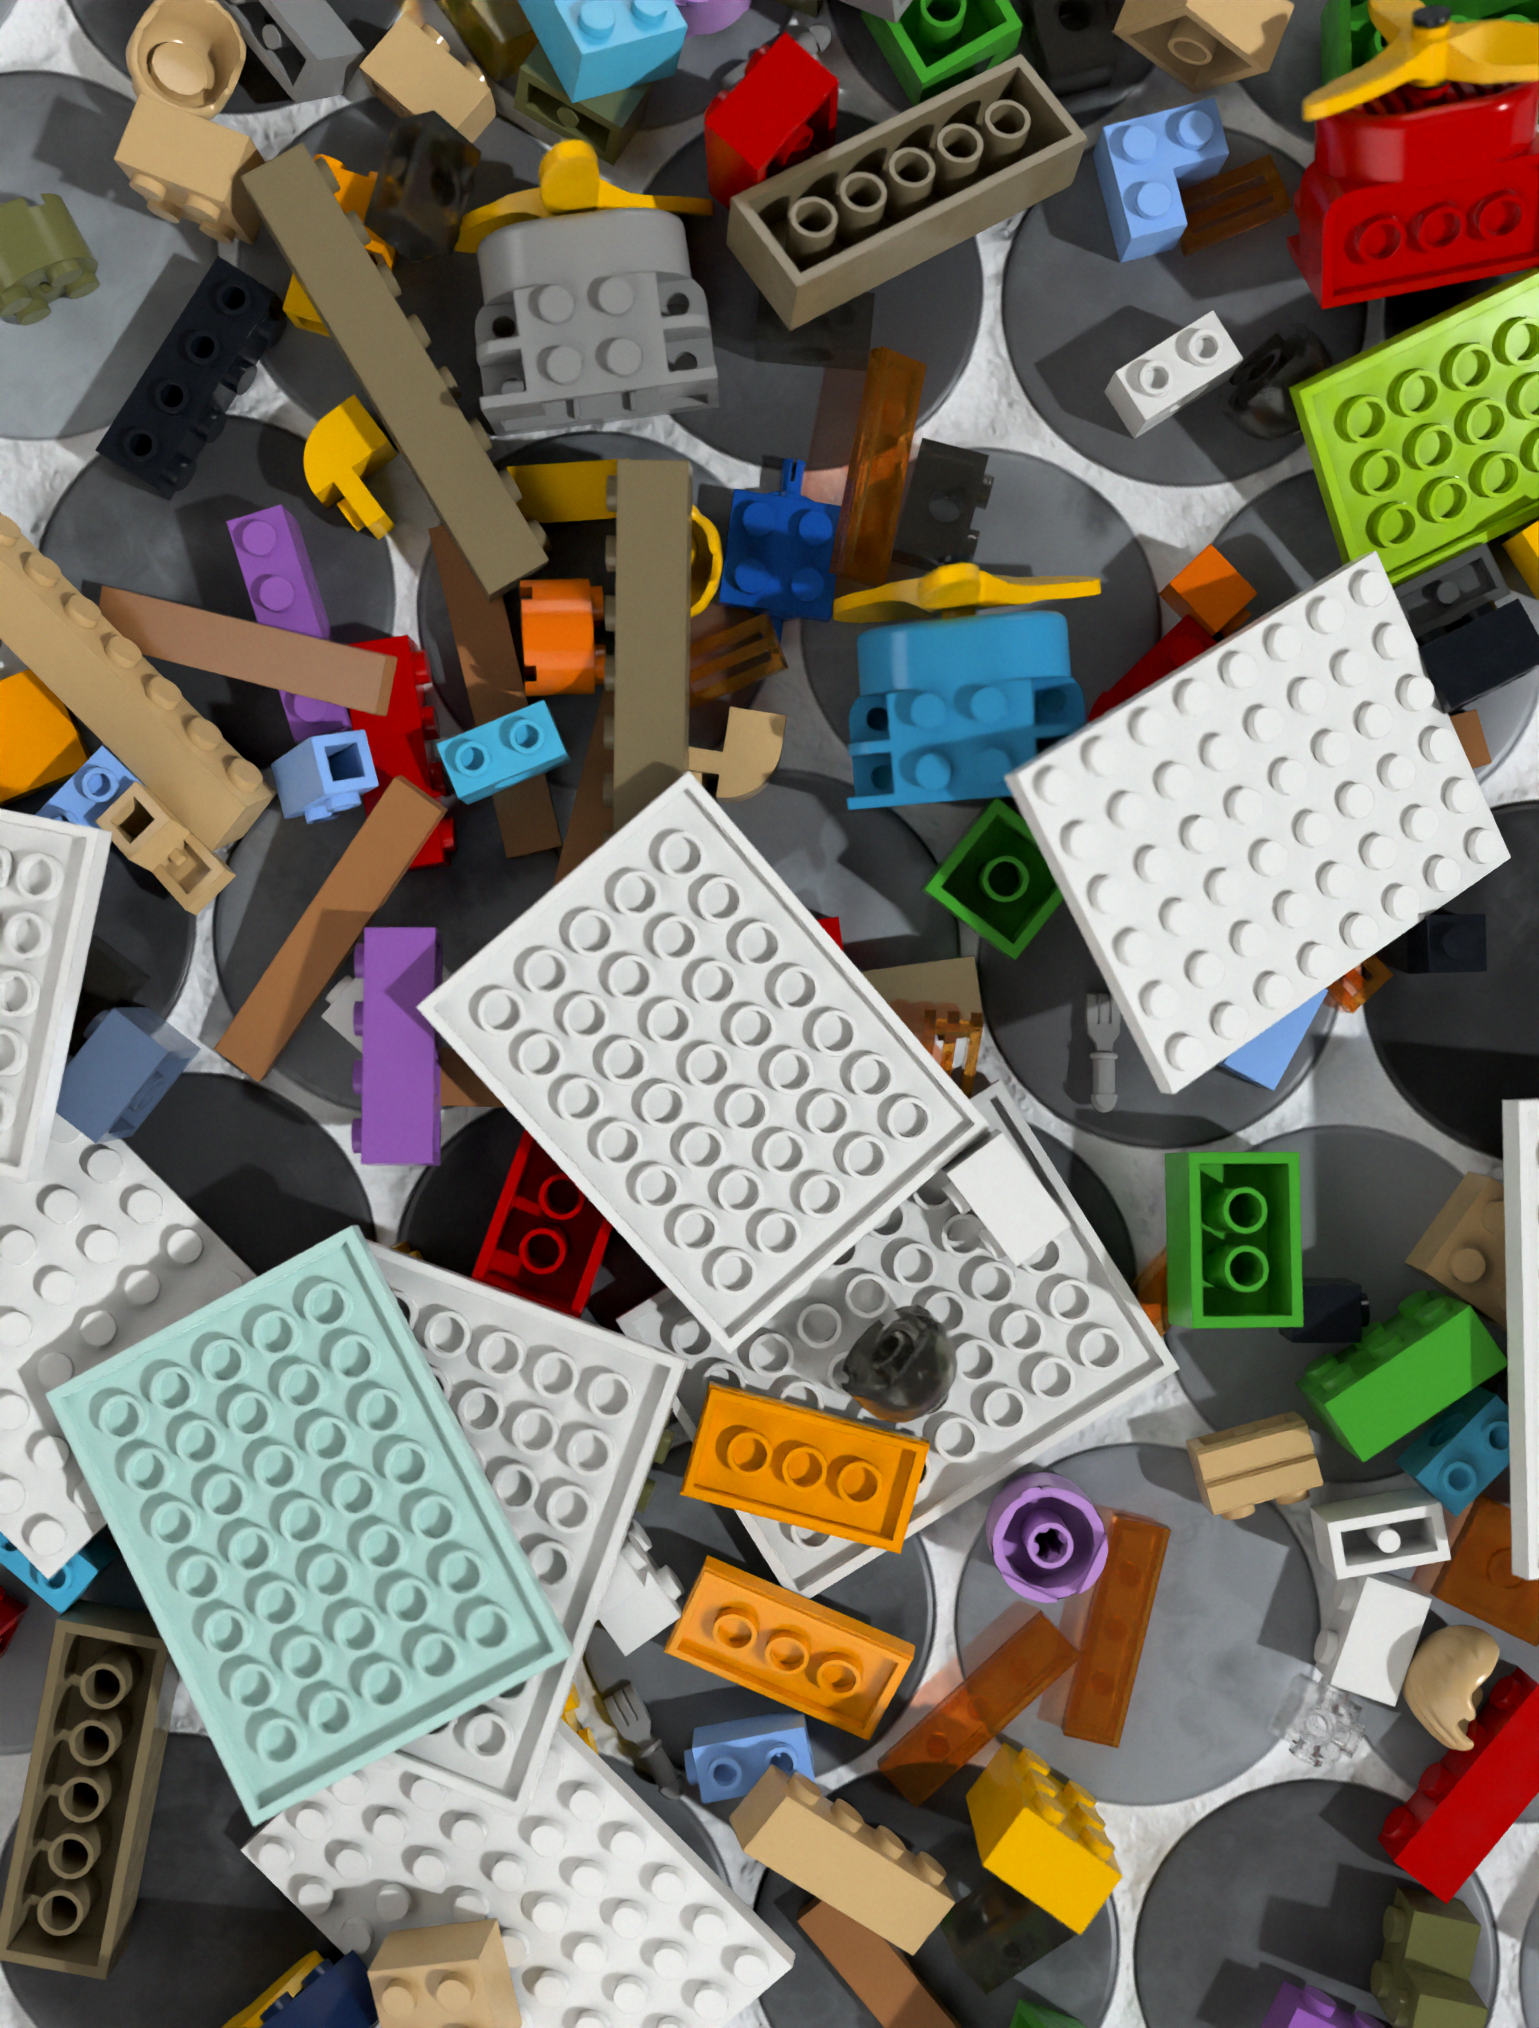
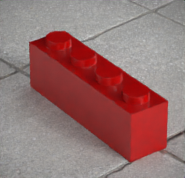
(404, 743)
(1470, 1794)

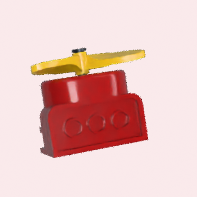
(1423, 160)

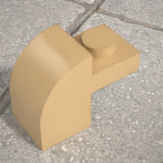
(748, 756)
(166, 847)

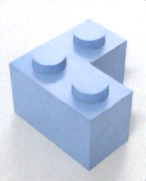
(1146, 165)

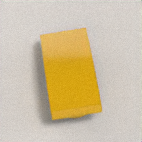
(564, 490)

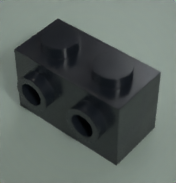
(1480, 656)

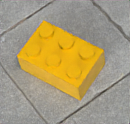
(1043, 1836)

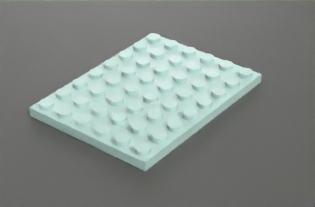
(308, 1525)

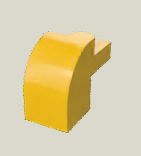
(340, 456)

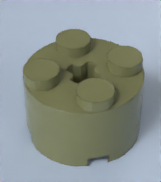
(41, 258)

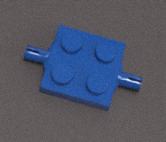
(780, 553)

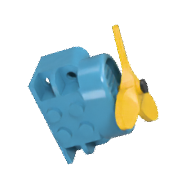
(959, 695)

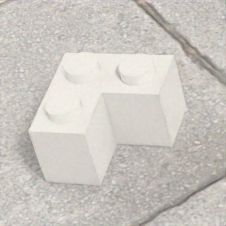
(639, 1594)

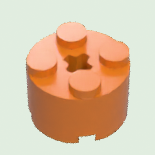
(560, 636)

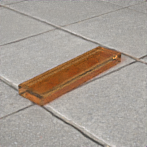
(877, 467)
(1115, 1630)
(978, 1709)

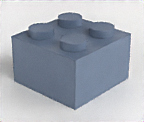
(121, 1072)

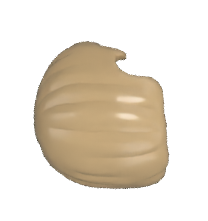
(186, 55)
(1446, 1681)

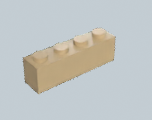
(842, 1858)

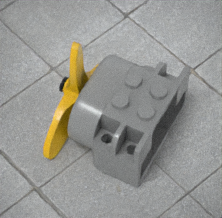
(587, 302)

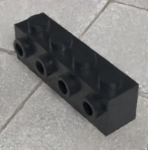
(194, 379)

